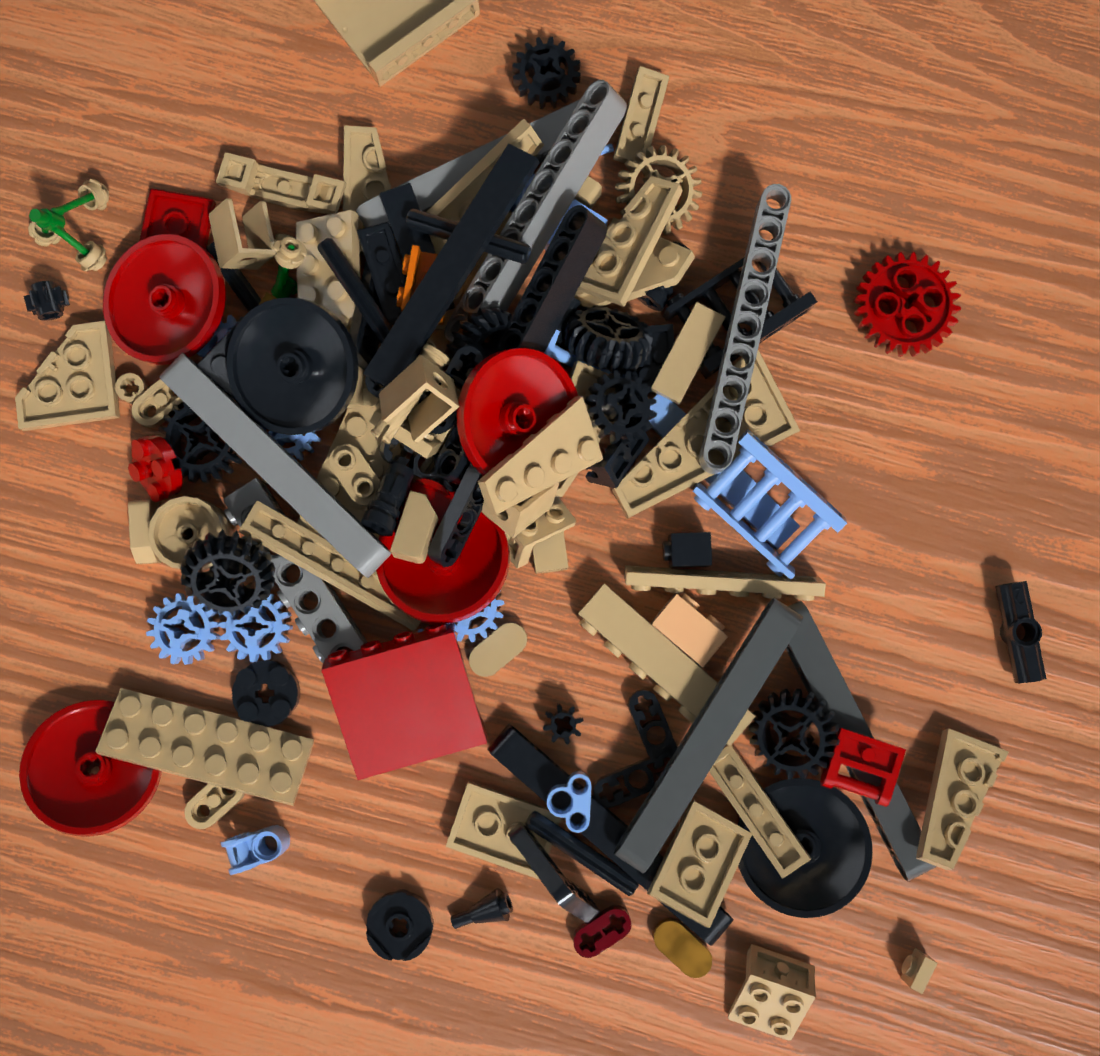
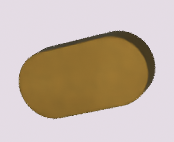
(682, 948)

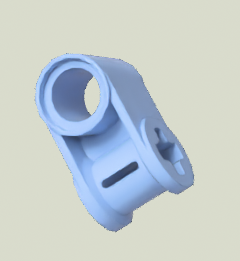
(250, 849)

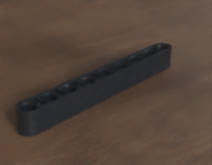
(539, 308)
(604, 829)

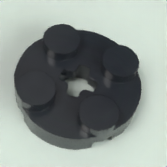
(251, 680)
(380, 923)

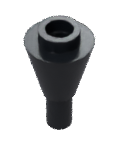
(491, 908)

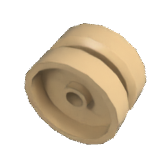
(174, 522)

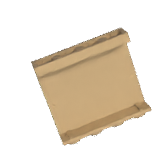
(396, 32)

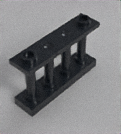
(794, 308)

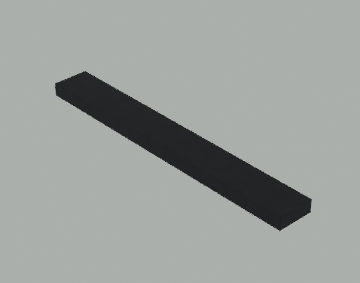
(452, 265)

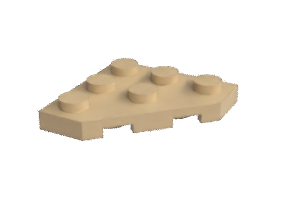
(664, 268)
(72, 382)

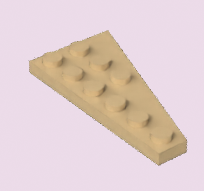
(675, 459)

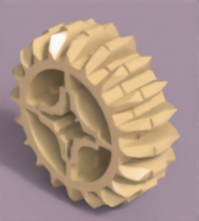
(682, 176)

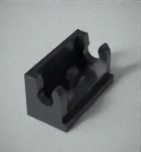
(616, 461)

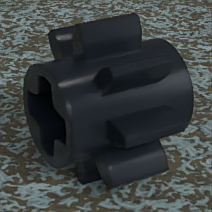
(46, 300)
(565, 733)

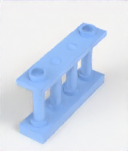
(801, 494)

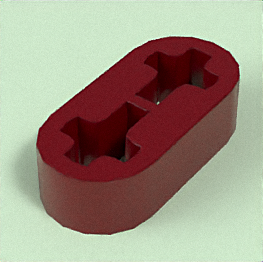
(606, 938)

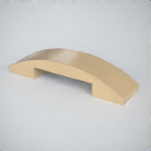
(279, 186)

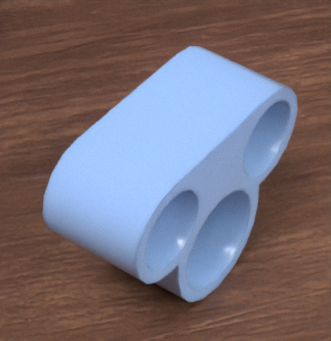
(579, 802)

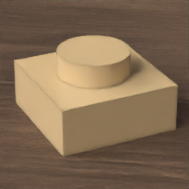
(918, 970)

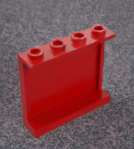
(403, 700)

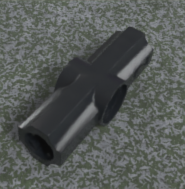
(1025, 653)

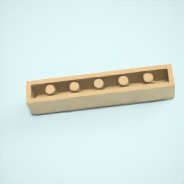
(651, 655)

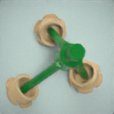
(48, 225)
(289, 255)

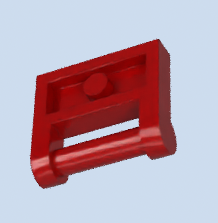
(868, 756)

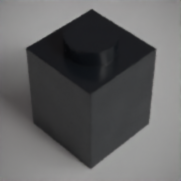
(688, 550)

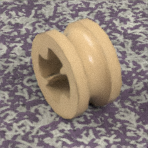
(124, 380)

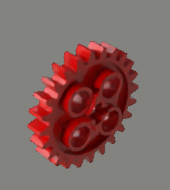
(922, 281)

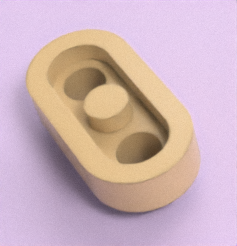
(157, 396)
(354, 474)
(216, 799)

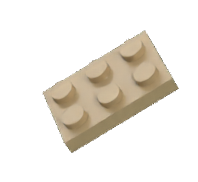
(484, 826)
(699, 864)

